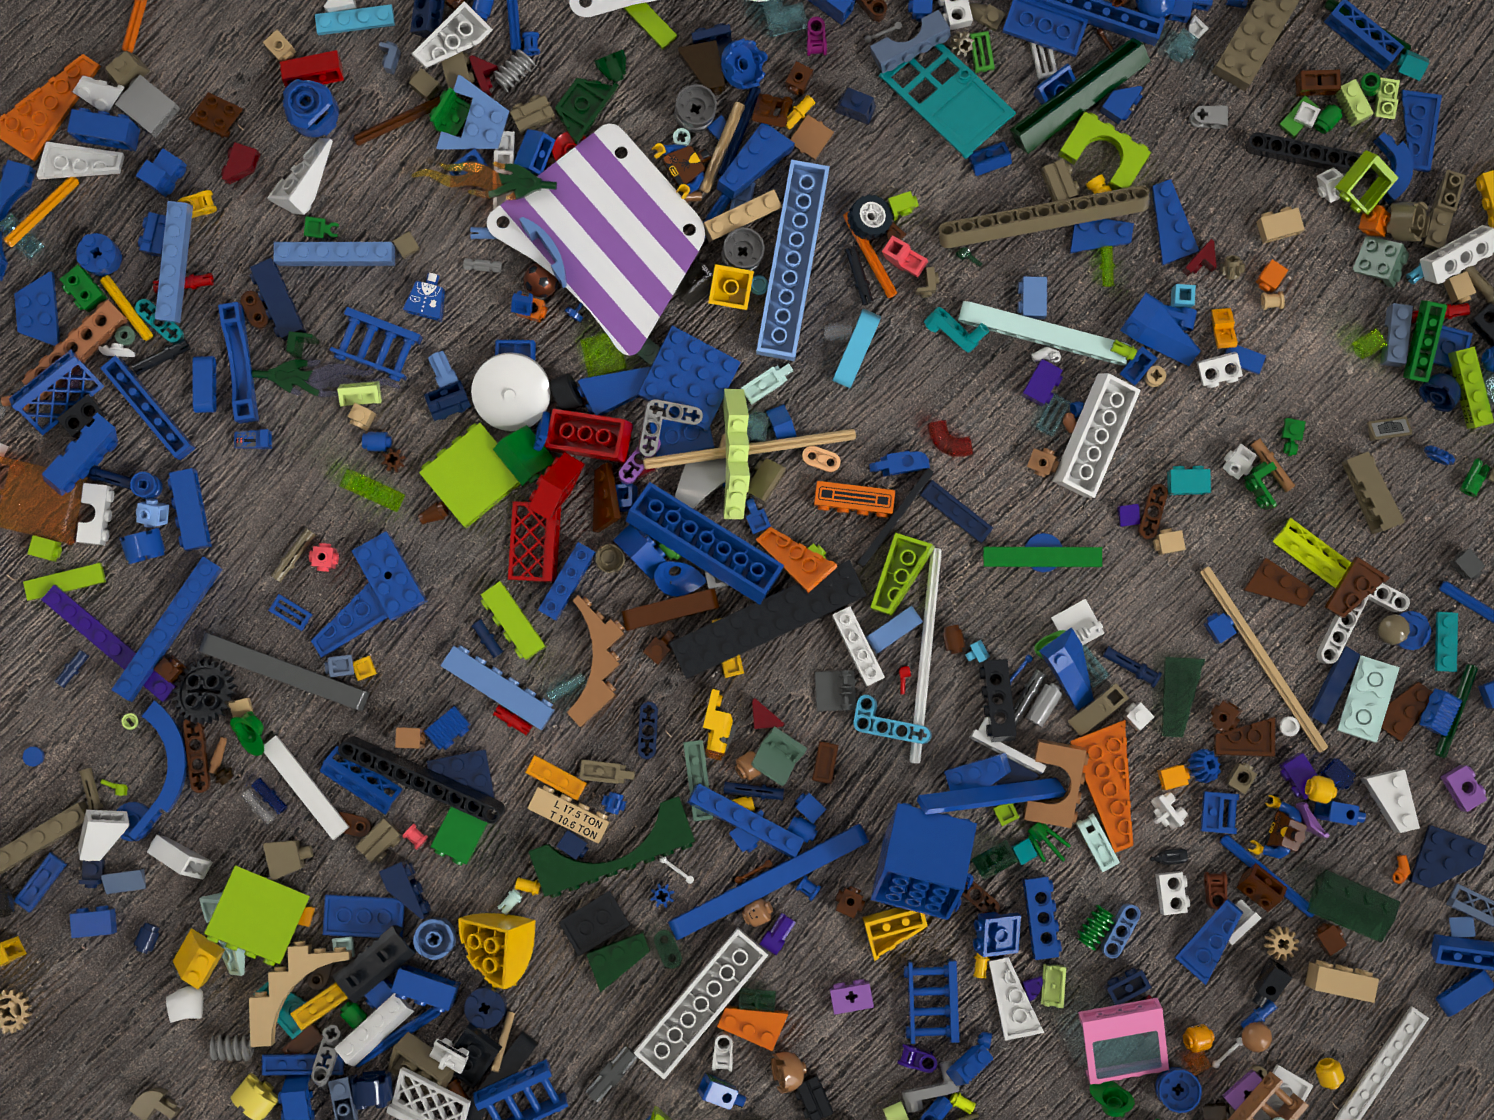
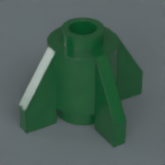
(613, 65)

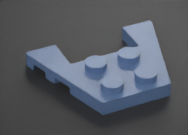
(483, 124)

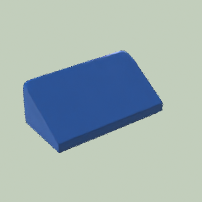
(990, 158)

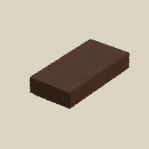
(825, 762)
(304, 1041)

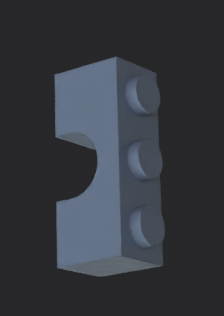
(1399, 323)

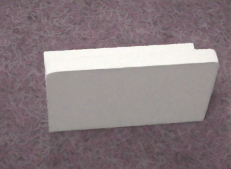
(1247, 921)

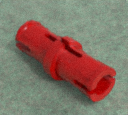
(512, 720)

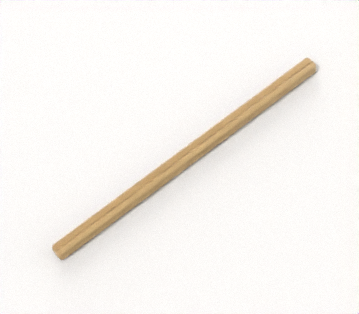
(754, 448)
(1264, 660)

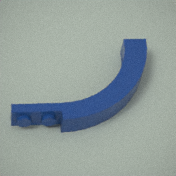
(176, 769)

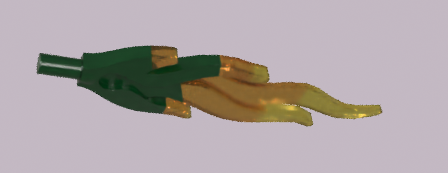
(495, 183)

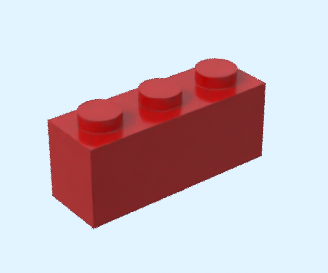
(320, 68)

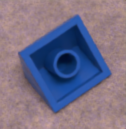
(1054, 84)

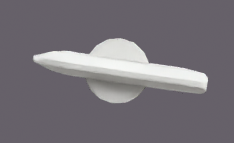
(116, 349)

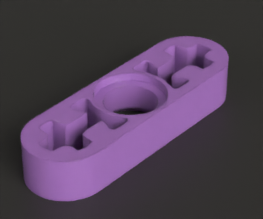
(626, 467)

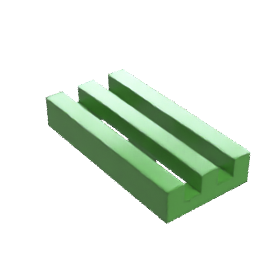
(984, 68)

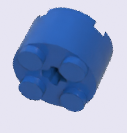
(90, 247)
(143, 544)

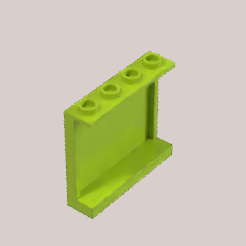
(470, 475)
(256, 916)

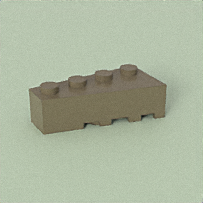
(1372, 493)

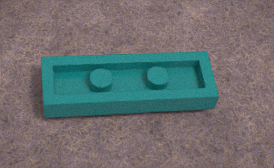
(1446, 641)

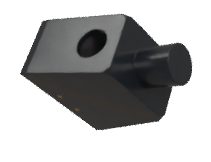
(1271, 982)

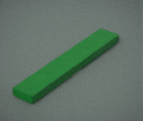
(1042, 556)

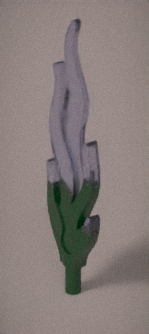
(315, 380)

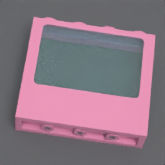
(1124, 1040)

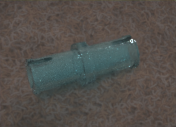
(566, 687)

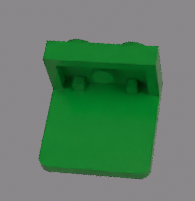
(450, 113)
(1255, 485)

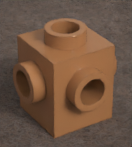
(1037, 458)

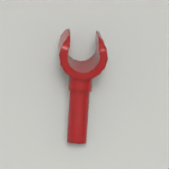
(903, 673)

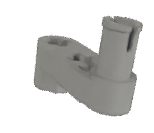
(320, 1074)
(914, 1097)

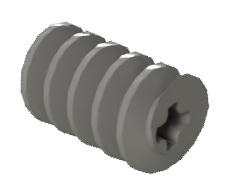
(513, 70)
(230, 1048)

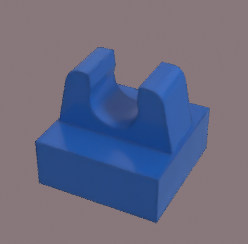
(522, 304)

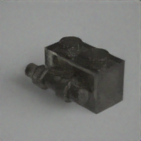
(695, 284)

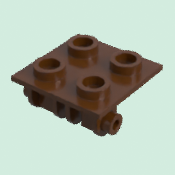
(215, 115)

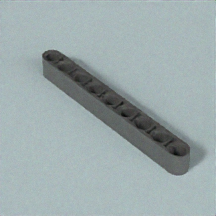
(284, 671)

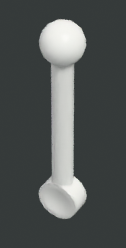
(689, 879)
(1216, 1063)

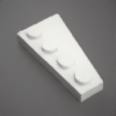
(76, 161)
(1013, 1004)

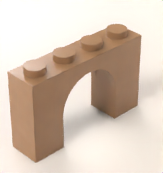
(1061, 810)

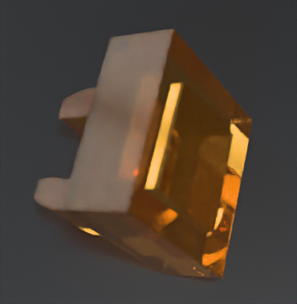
(1197, 1062)

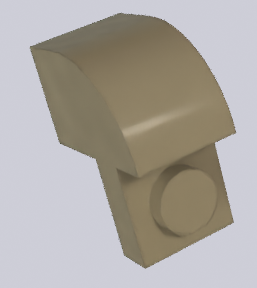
(151, 1100)

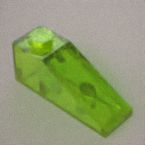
(371, 490)

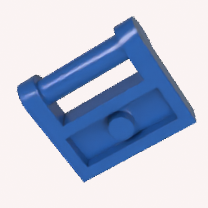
(1213, 812)

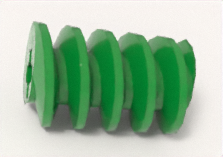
(1095, 927)

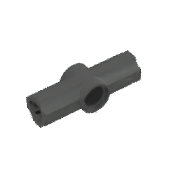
(611, 1074)

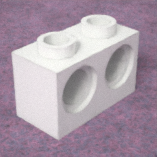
(960, 7)
(1219, 364)
(1166, 894)

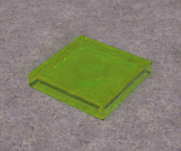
(601, 355)

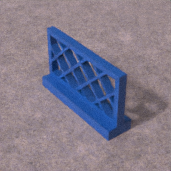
(43, 382)

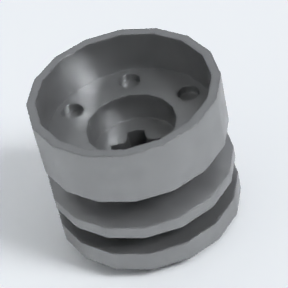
(700, 99)
(743, 240)

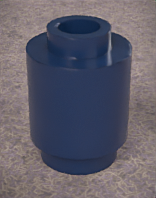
(147, 938)

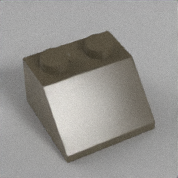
(765, 480)

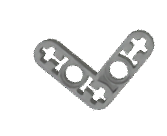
(657, 420)

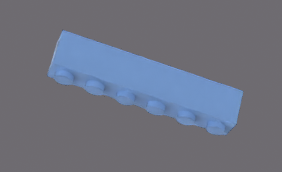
(334, 253)
(173, 262)
(498, 687)

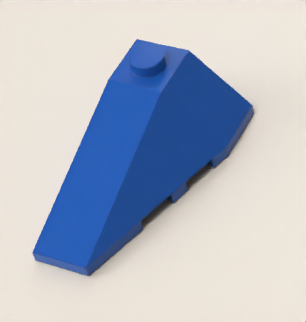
(1156, 329)
(1068, 664)

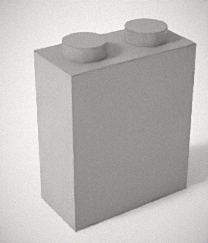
(147, 105)

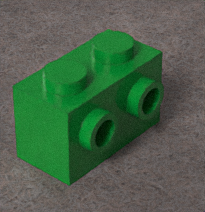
(83, 288)

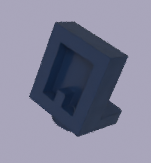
(92, 873)

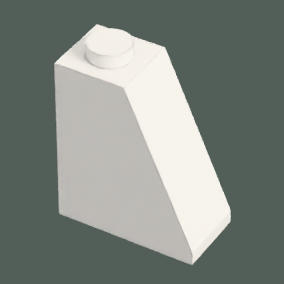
(100, 833)
(179, 857)

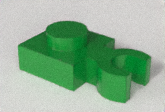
(316, 228)

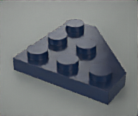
(468, 769)
(1444, 857)

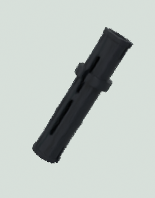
(862, 283)
(168, 353)

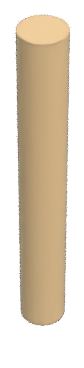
(503, 1041)

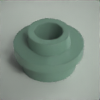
(130, 338)

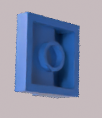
(997, 934)

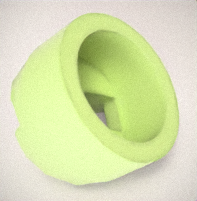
(134, 719)

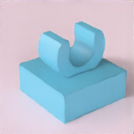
(978, 651)

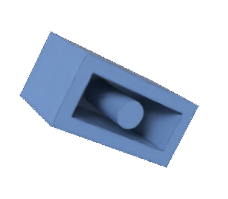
(1033, 297)

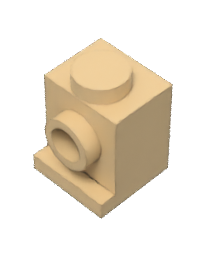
(361, 417)

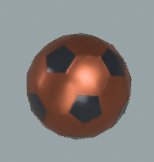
(540, 281)

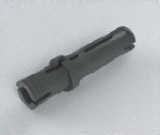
(1027, 694)

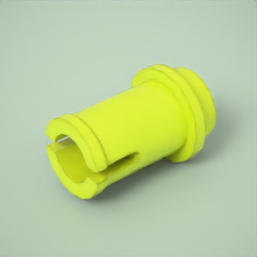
(961, 1102)

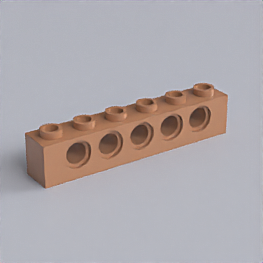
(86, 348)

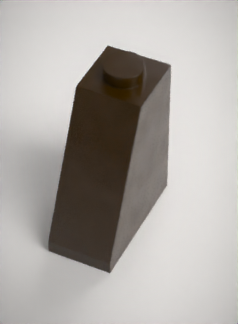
(704, 65)

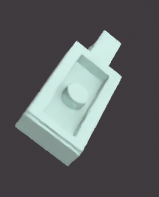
(766, 383)

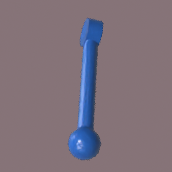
(1028, 659)

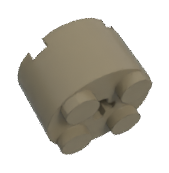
(1408, 221)

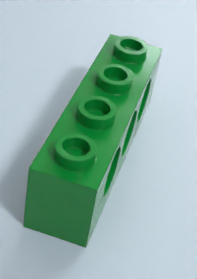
(1424, 341)

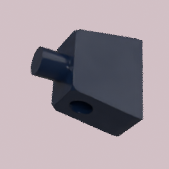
(856, 105)

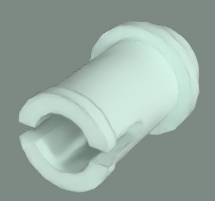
(510, 901)

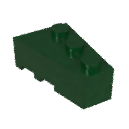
(616, 958)

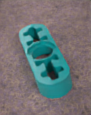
(138, 307)

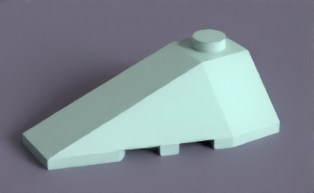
(233, 959)

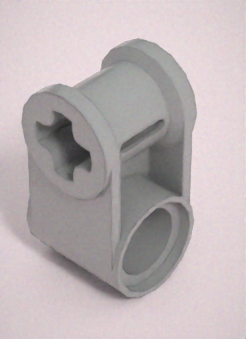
(1213, 117)

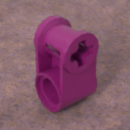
(816, 39)

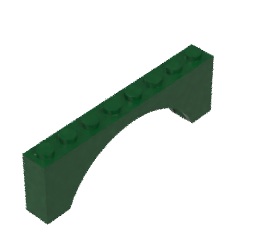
(560, 872)

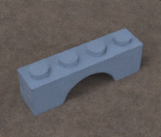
(890, 54)

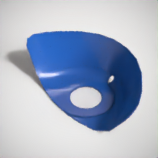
(687, 581)

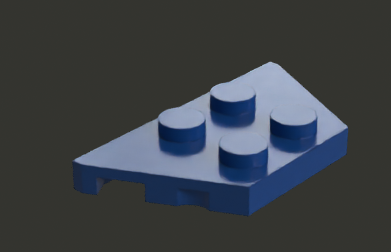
(38, 310)

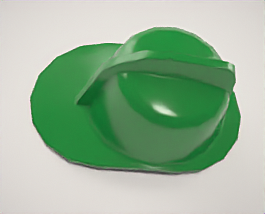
(248, 730)
(1113, 1098)

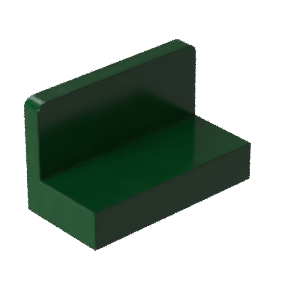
(296, 341)

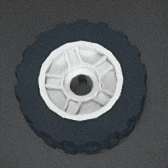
(877, 210)

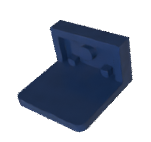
(719, 32)

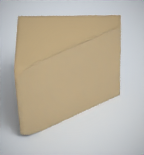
(241, 707)

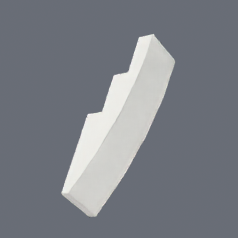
(506, 155)

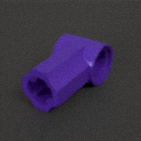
(775, 938)

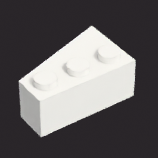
(1394, 799)

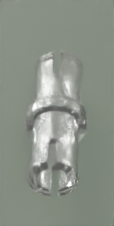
(258, 806)

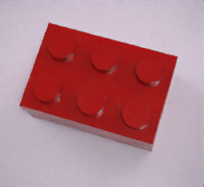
(555, 485)

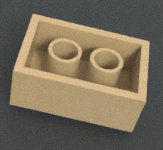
(1342, 981)

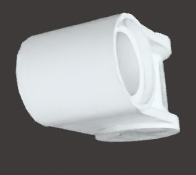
(723, 1054)

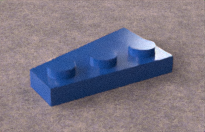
(1099, 234)

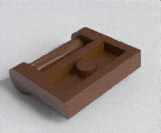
(766, 107)

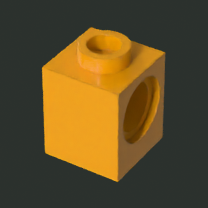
(1173, 777)

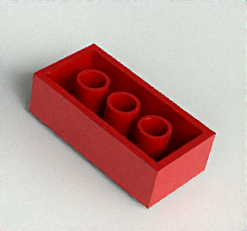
(589, 435)

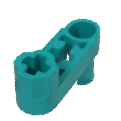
(942, 320)

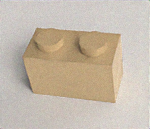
(1280, 225)

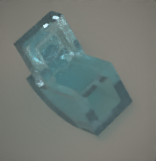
(29, 244)

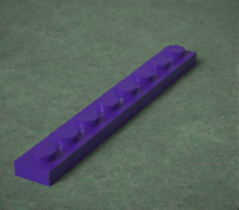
(102, 637)

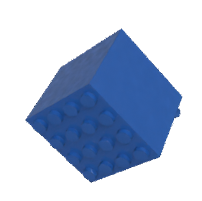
(924, 862)

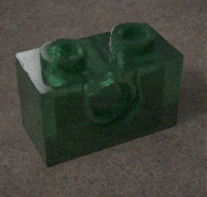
(995, 860)

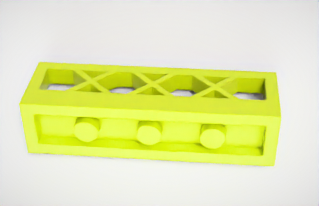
(1312, 555)

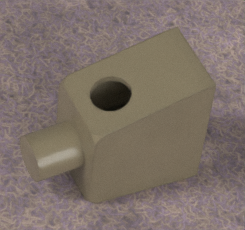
(125, 68)
(285, 857)

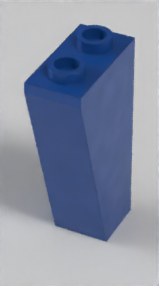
(611, 390)

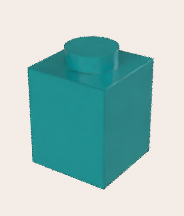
(1412, 64)

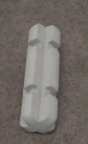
(482, 265)

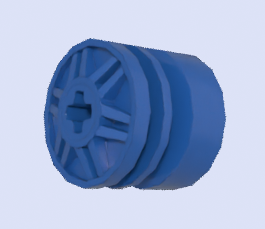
(1184, 1099)

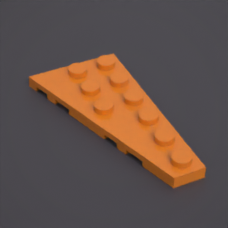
(44, 110)
(1109, 781)

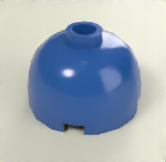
(1156, 8)

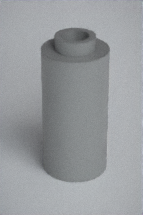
(1044, 704)

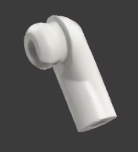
(1046, 353)

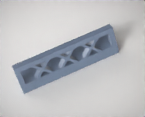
(1470, 910)

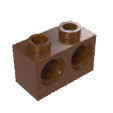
(1318, 82)

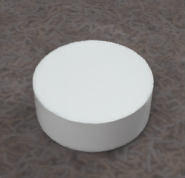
(1288, 726)

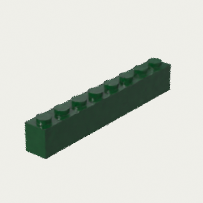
(1080, 95)

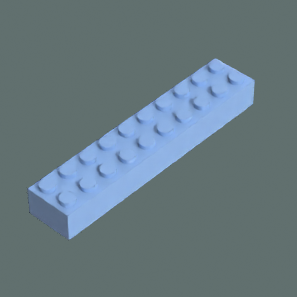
(792, 260)

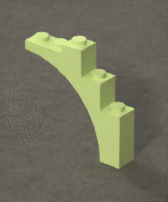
(737, 453)

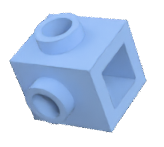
(152, 513)

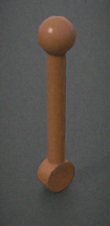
(768, 864)

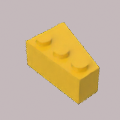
(891, 928)

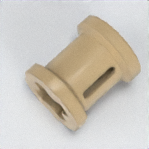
(1272, 300)

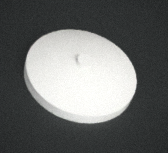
(511, 391)

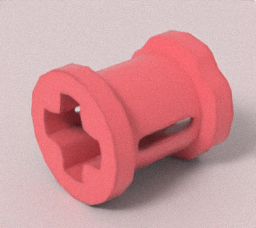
(415, 836)

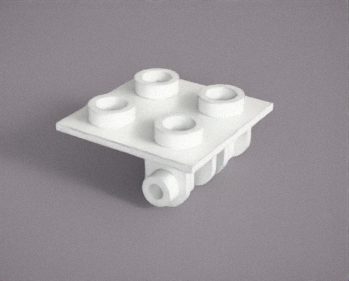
(1081, 620)

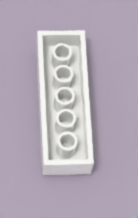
(1096, 435)

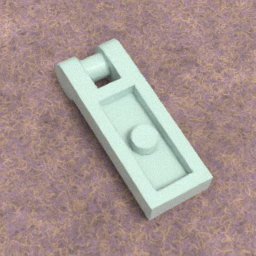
(1097, 843)

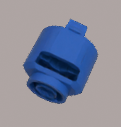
(304, 116)

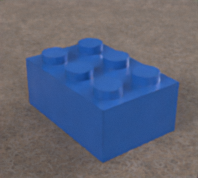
(103, 129)
(425, 988)

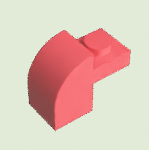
(903, 258)

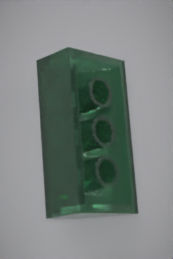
(1353, 905)

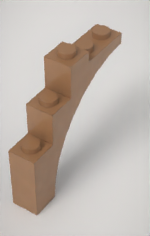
(603, 636)

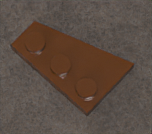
(1278, 584)
(1354, 586)

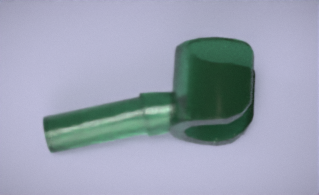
(964, 252)

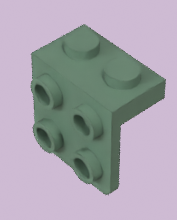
(1381, 260)
(778, 756)

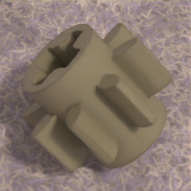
(961, 43)
(1232, 267)

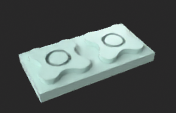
(1368, 699)

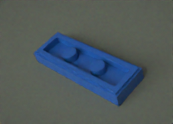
(40, 882)

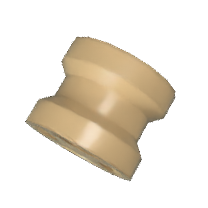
(1151, 377)

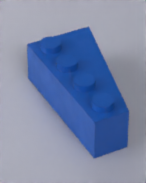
(758, 155)

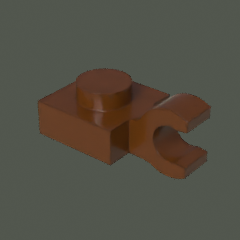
(658, 648)

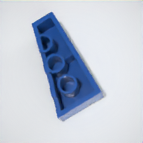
(81, 455)

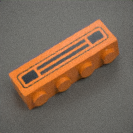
(854, 498)

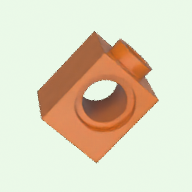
(1271, 276)
(540, 313)

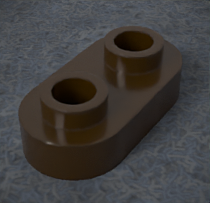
(323, 973)

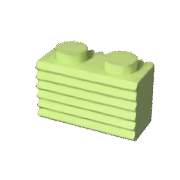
(1354, 103)

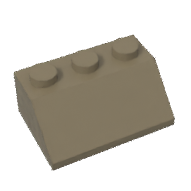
(415, 1056)

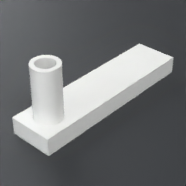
(981, 737)

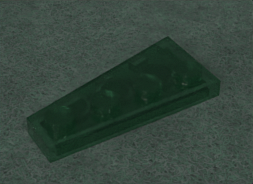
(1179, 689)

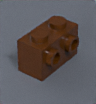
(1261, 887)

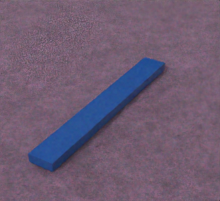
(990, 796)

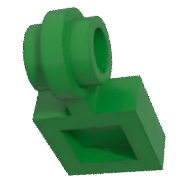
(1293, 431)

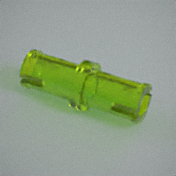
(1107, 266)

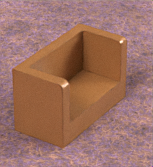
(410, 738)

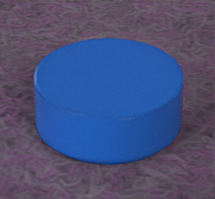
(33, 756)

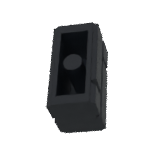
(814, 1098)

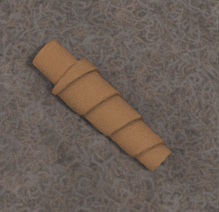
(218, 756)

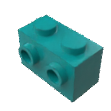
(1189, 481)

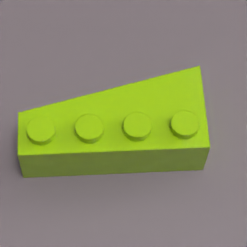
(900, 570)

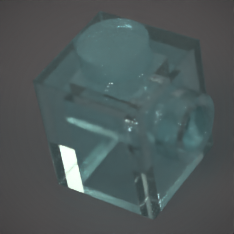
(1182, 46)
(757, 427)

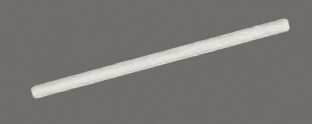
(925, 653)

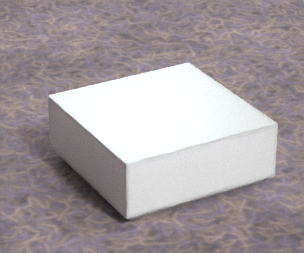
(1306, 114)

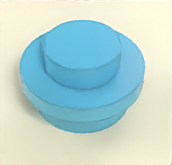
(759, 285)

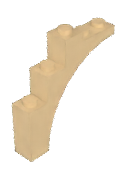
(265, 1008)

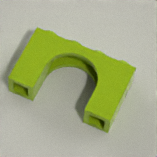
(1090, 130)

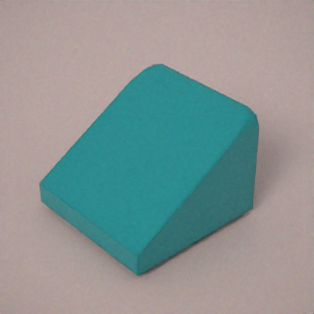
(1024, 851)

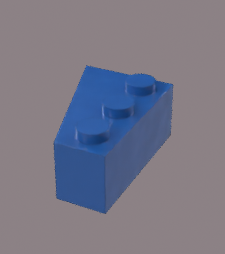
(978, 773)
(296, 1098)

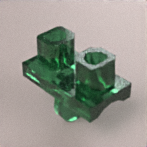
(757, 999)

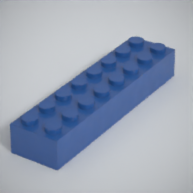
(704, 543)

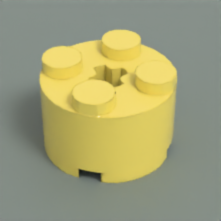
(255, 1097)

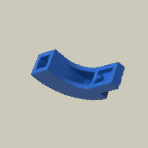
(1400, 162)

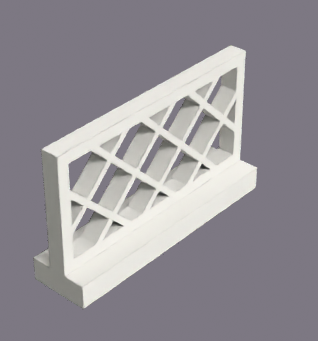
(409, 1111)

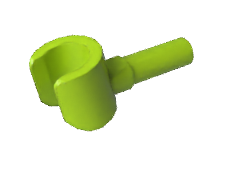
(120, 789)

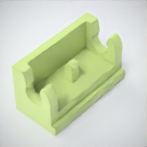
(359, 393)
(1053, 985)

